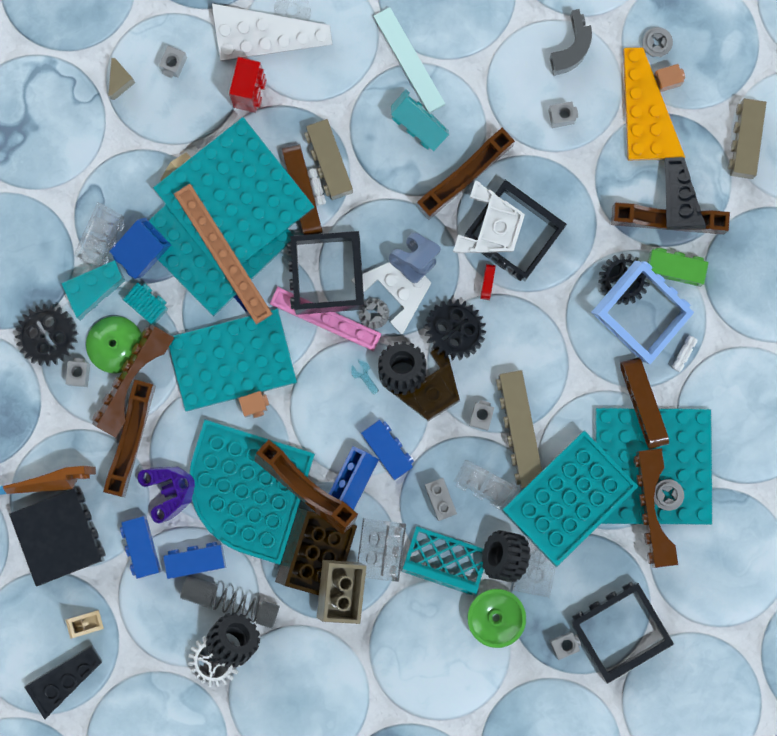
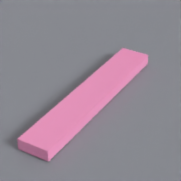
(329, 321)

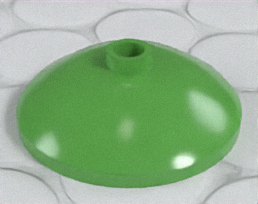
(98, 343)
(510, 623)

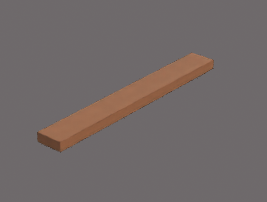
(223, 254)

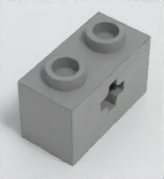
(440, 499)

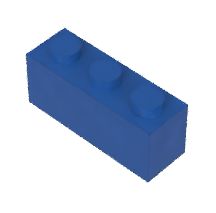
(388, 449)
(353, 476)
(140, 547)
(194, 560)

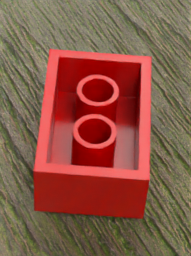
(247, 85)

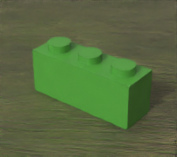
(678, 267)

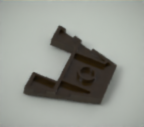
(436, 393)

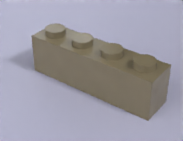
(748, 138)
(329, 159)

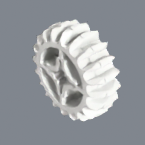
(205, 658)

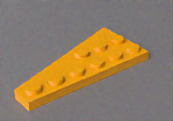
(647, 119)

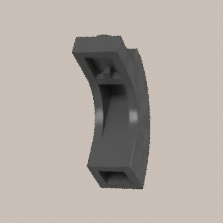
(570, 58)

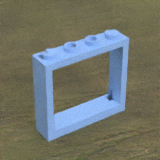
(618, 290)

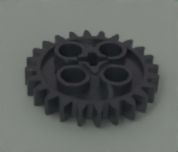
(443, 316)
(60, 325)

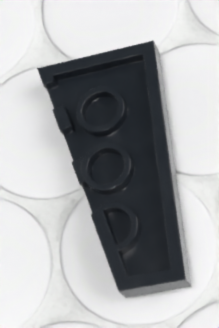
(681, 199)
(58, 683)

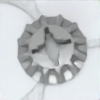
(657, 33)
(377, 321)
(677, 494)

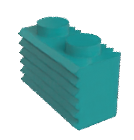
(145, 303)

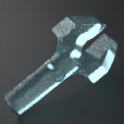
(365, 377)

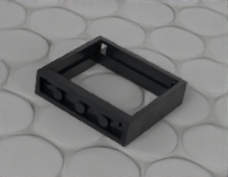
(533, 207)
(334, 306)
(639, 658)

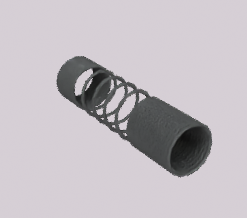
(204, 593)

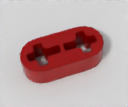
(488, 282)

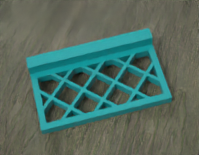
(440, 577)

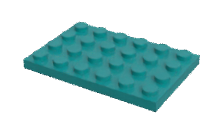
(231, 361)
(570, 498)

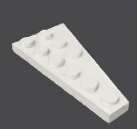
(256, 33)

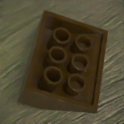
(307, 546)

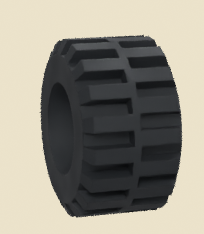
(397, 354)
(506, 556)
(224, 650)

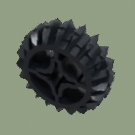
(622, 262)

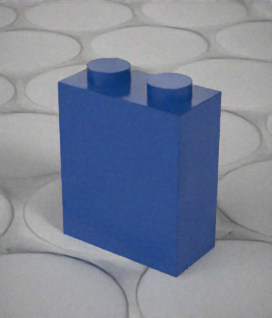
(139, 248)

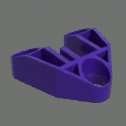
(184, 494)

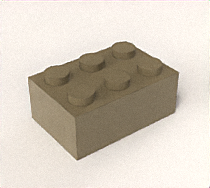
(341, 591)

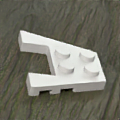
(499, 226)
(405, 292)

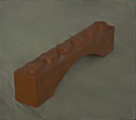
(454, 184)
(645, 217)
(112, 415)
(129, 443)
(328, 507)
(662, 549)

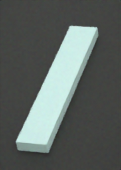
(409, 60)

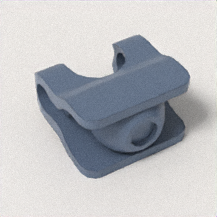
(419, 262)

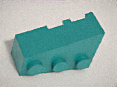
(418, 121)
(92, 287)

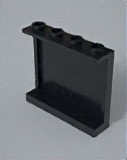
(57, 536)

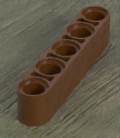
(297, 170)
(644, 403)

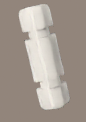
(316, 187)
(684, 353)

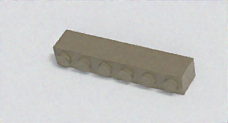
(520, 426)

